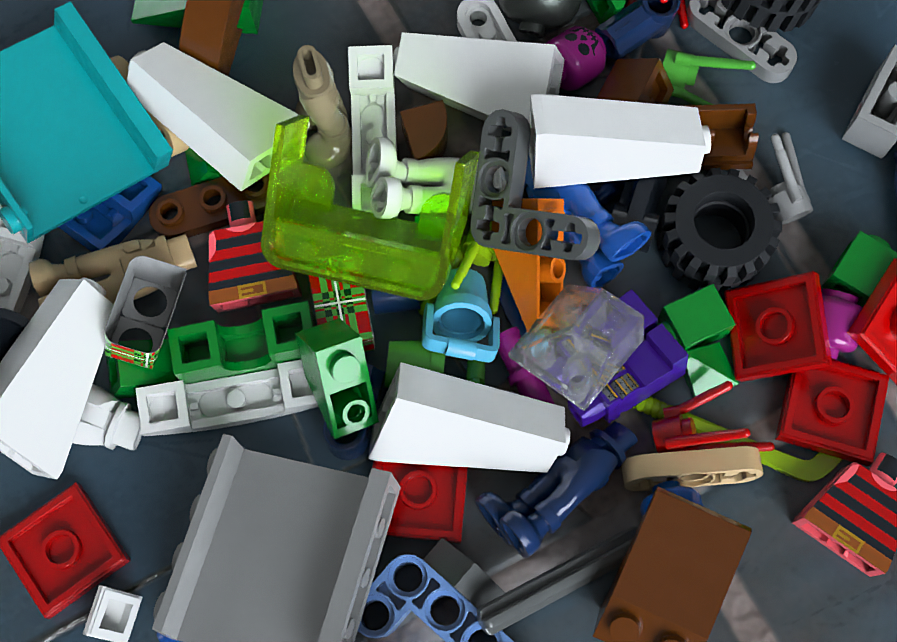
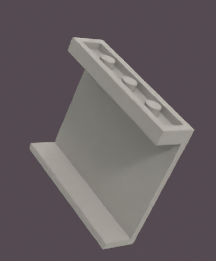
(276, 551)

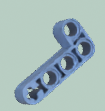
(421, 602)

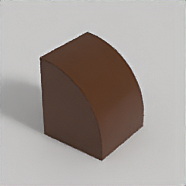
(425, 130)

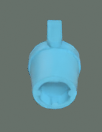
(461, 320)

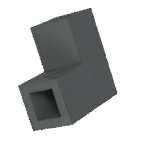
(462, 574)

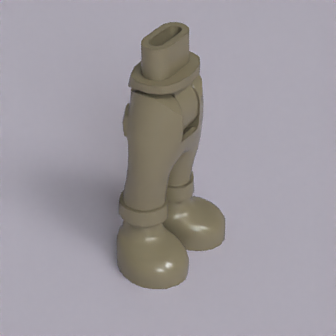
(324, 107)

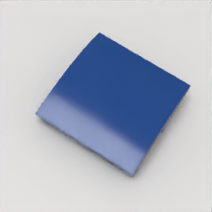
(114, 218)

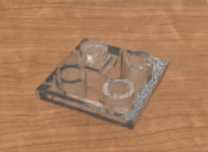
(580, 342)

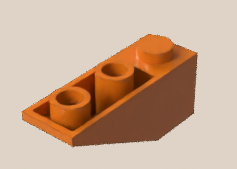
(532, 278)

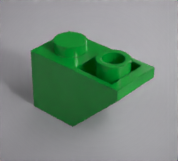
(338, 376)

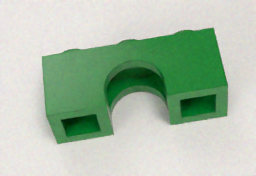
(215, 351)

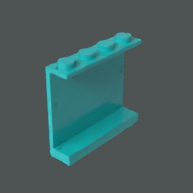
(68, 128)

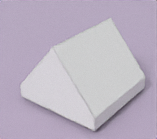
(112, 614)

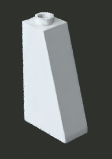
(478, 72)
(208, 112)
(612, 140)
(51, 375)
(465, 424)

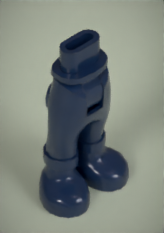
(559, 491)

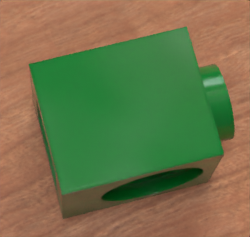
(860, 266)
(697, 318)

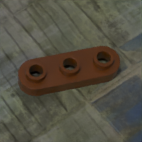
(193, 212)

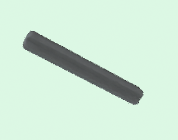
(554, 583)

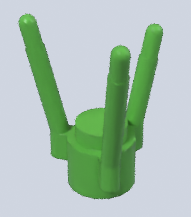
(684, 67)

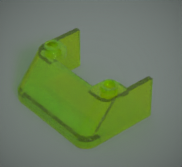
(351, 245)

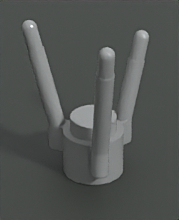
(791, 193)

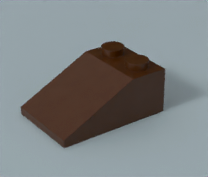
(672, 574)

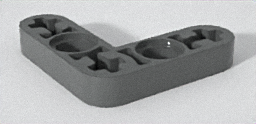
(511, 217)

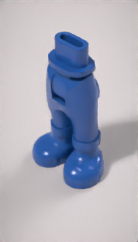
(615, 240)

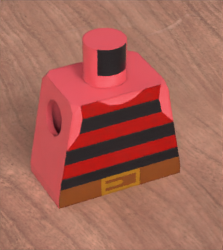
(238, 268)
(857, 515)

